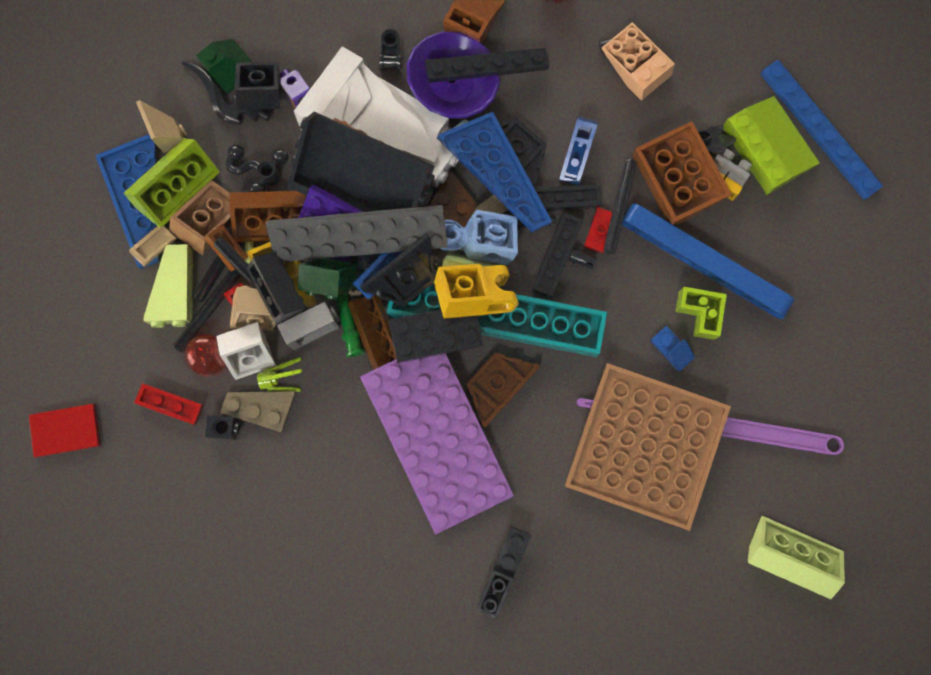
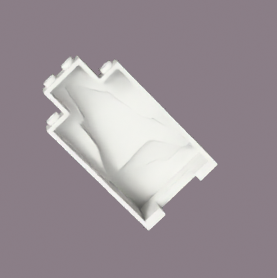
(381, 110)

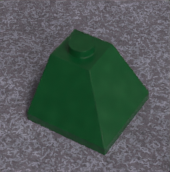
(220, 62)

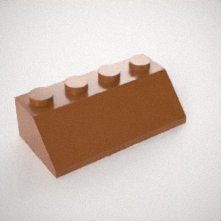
(253, 209)

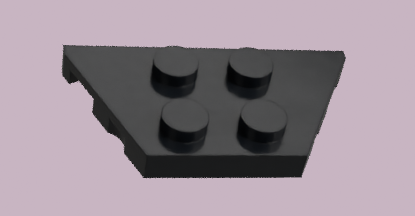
(527, 147)
(405, 275)

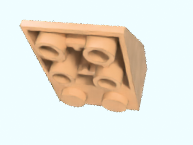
(638, 61)

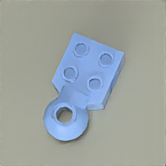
(485, 238)

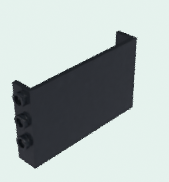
(357, 167)

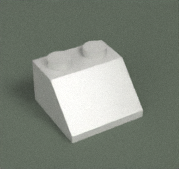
(245, 351)

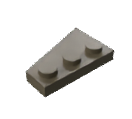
(260, 408)

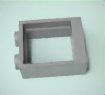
(309, 325)

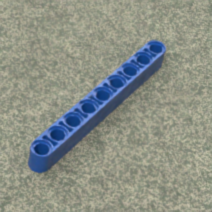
(708, 261)

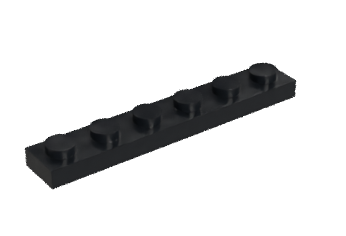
(486, 65)

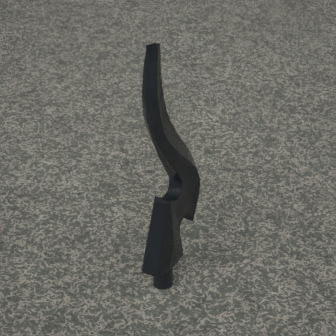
(226, 112)

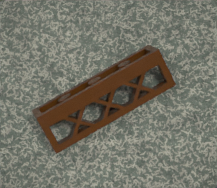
(371, 334)

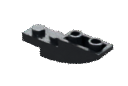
(503, 572)

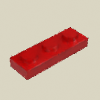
(169, 404)

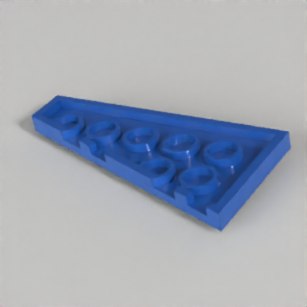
(120, 170)

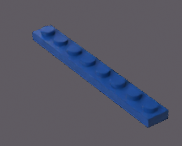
(821, 129)

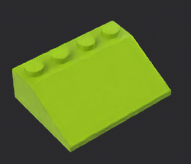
(770, 144)

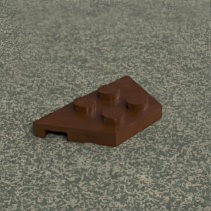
(455, 200)
(497, 384)

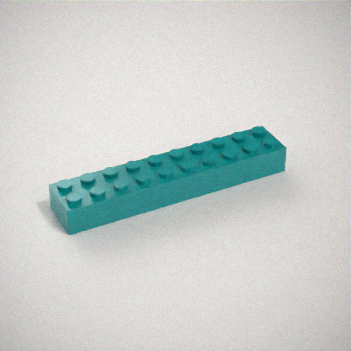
(532, 322)

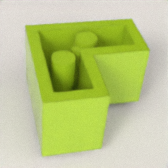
(707, 308)

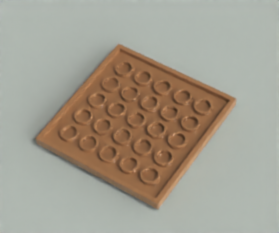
(647, 446)

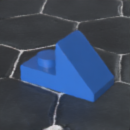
(673, 349)

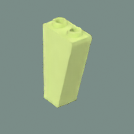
(173, 289)

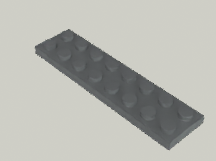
(356, 233)

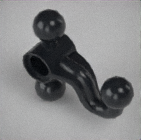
(280, 157)

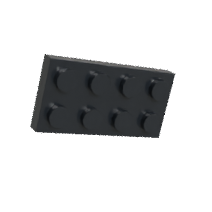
(433, 335)

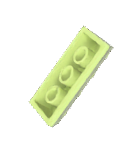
(797, 558)

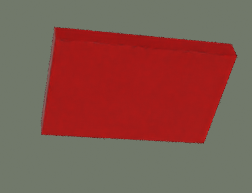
(64, 430)

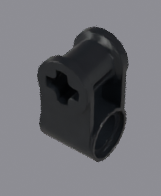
(390, 53)

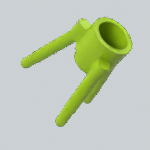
(269, 377)

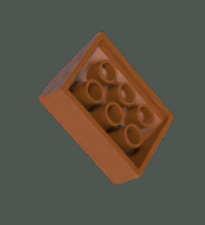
(681, 174)

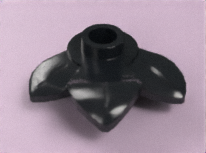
(715, 140)

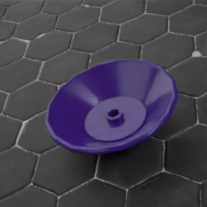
(444, 98)

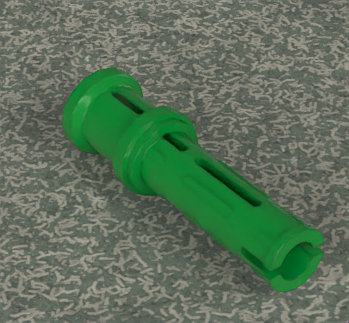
(350, 334)

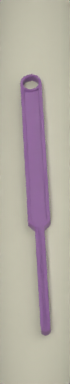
(769, 434)

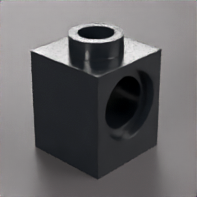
(213, 427)

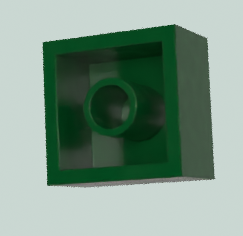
(326, 277)

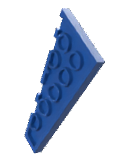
(491, 159)

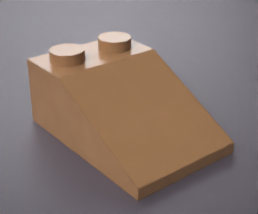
(201, 215)

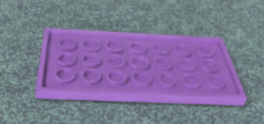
(437, 439)

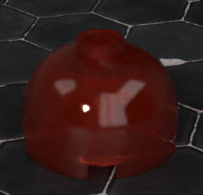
(204, 356)

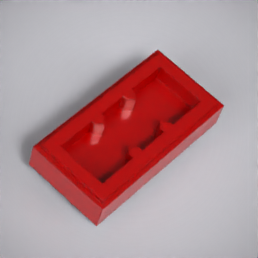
(598, 230)

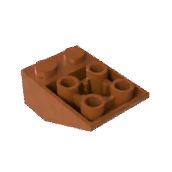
(473, 17)

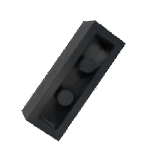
(275, 287)

